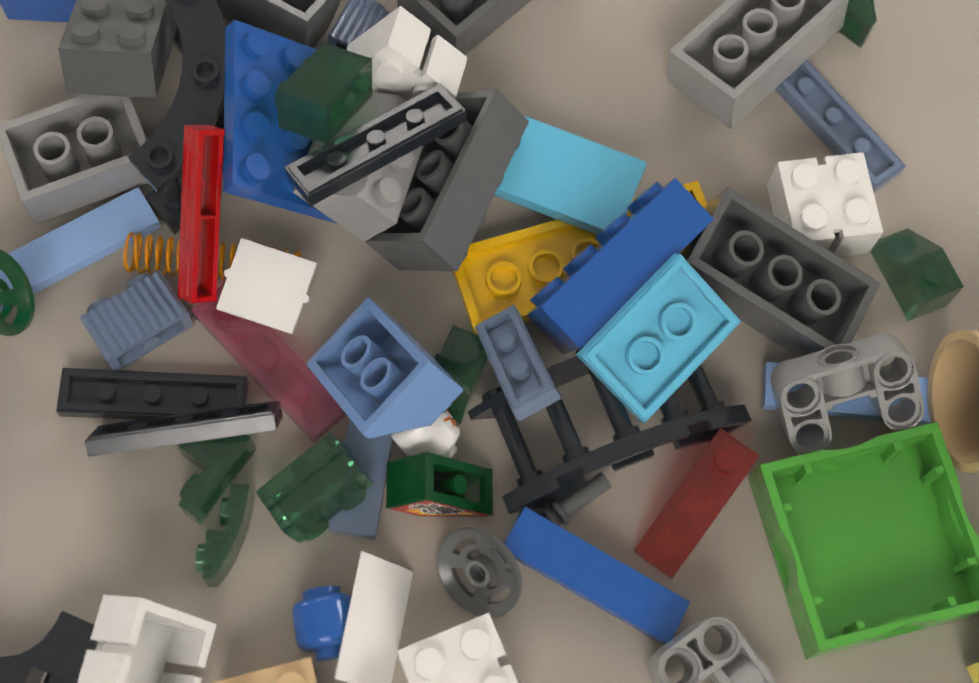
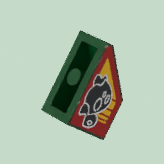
(438, 487)

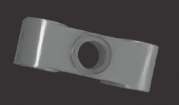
(842, 375)
(731, 664)

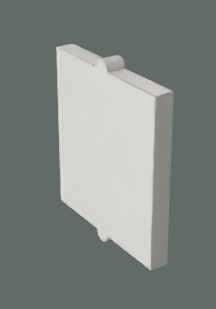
(267, 286)

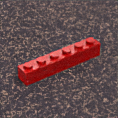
(200, 213)

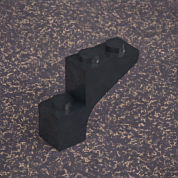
(57, 654)

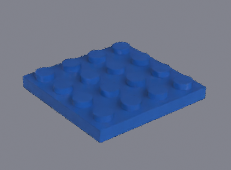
(253, 142)

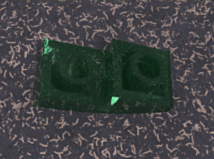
(223, 546)

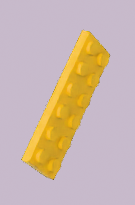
(521, 263)

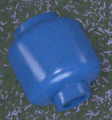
(321, 621)

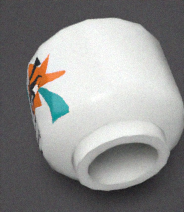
(436, 439)

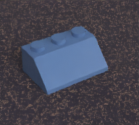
(382, 374)

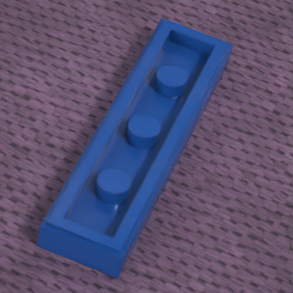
(595, 576)

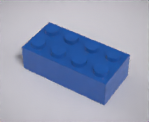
(627, 257)

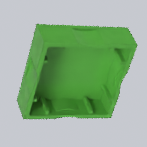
(870, 539)

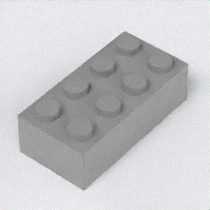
(749, 51)

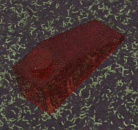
(696, 503)

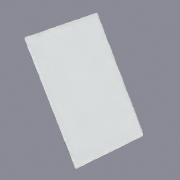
(374, 621)

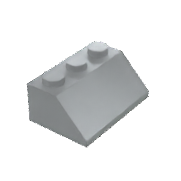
(378, 198)

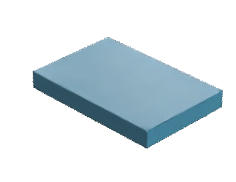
(570, 177)
(659, 337)

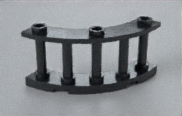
(197, 102)
(629, 443)

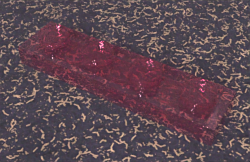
(273, 368)

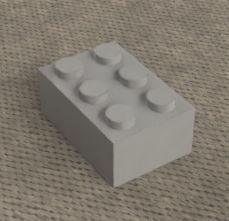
(73, 153)

